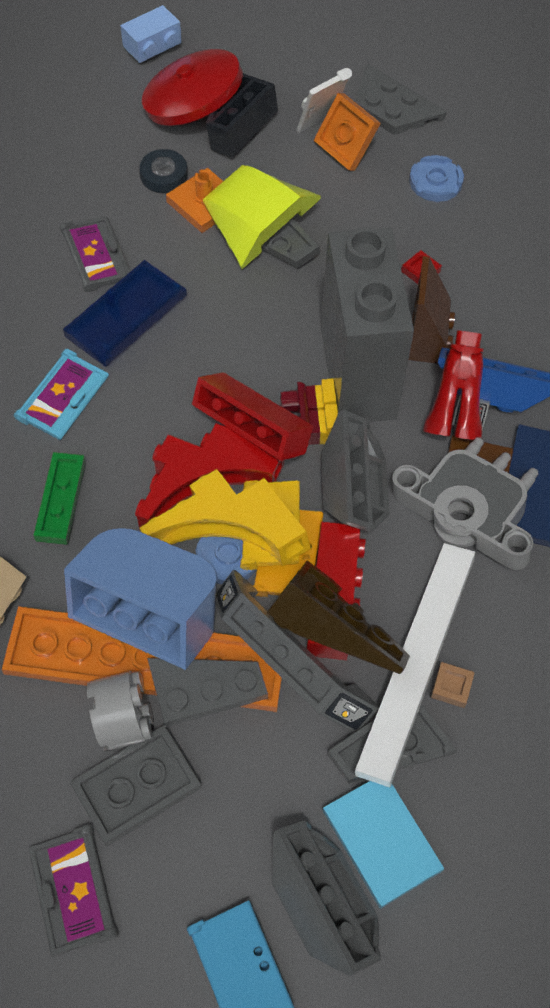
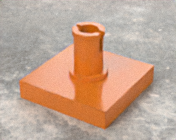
(346, 131)
(189, 197)

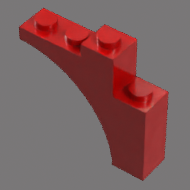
(183, 463)

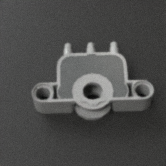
(481, 491)

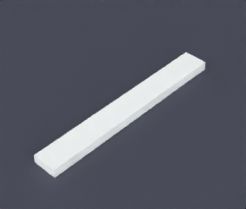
(423, 644)

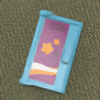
(66, 385)

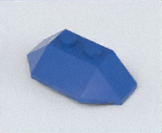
(509, 385)

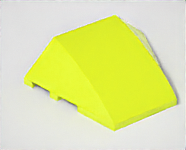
(253, 208)

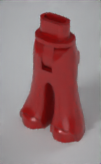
(461, 370)

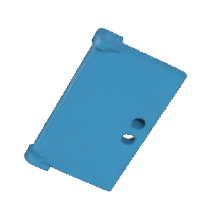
(229, 960)

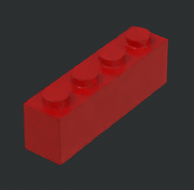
(252, 416)
(337, 558)

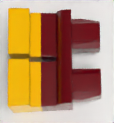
(314, 405)

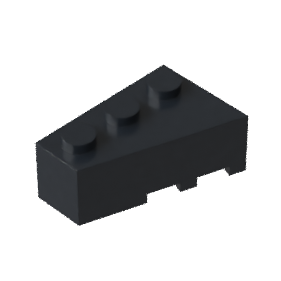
(242, 115)

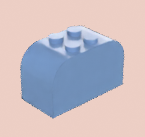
(143, 594)

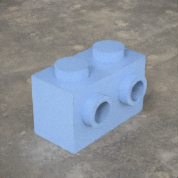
(151, 34)

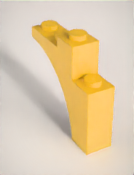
(216, 511)

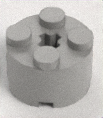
(119, 711)

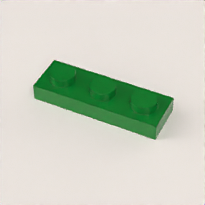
(59, 498)

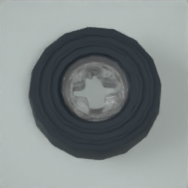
(169, 179)

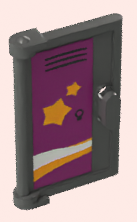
(92, 251)
(77, 889)

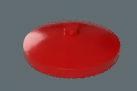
(192, 87)

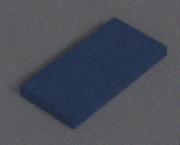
(532, 450)

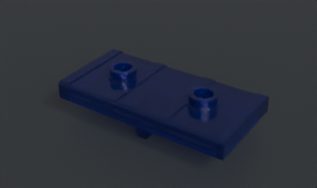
(124, 312)

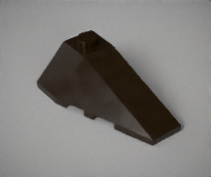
(317, 612)

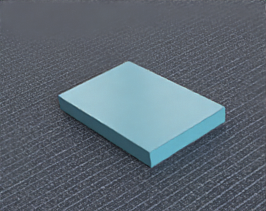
(382, 841)

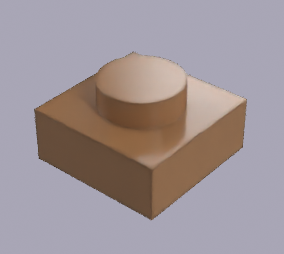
(452, 685)

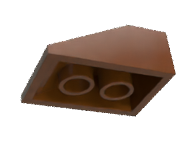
(431, 316)

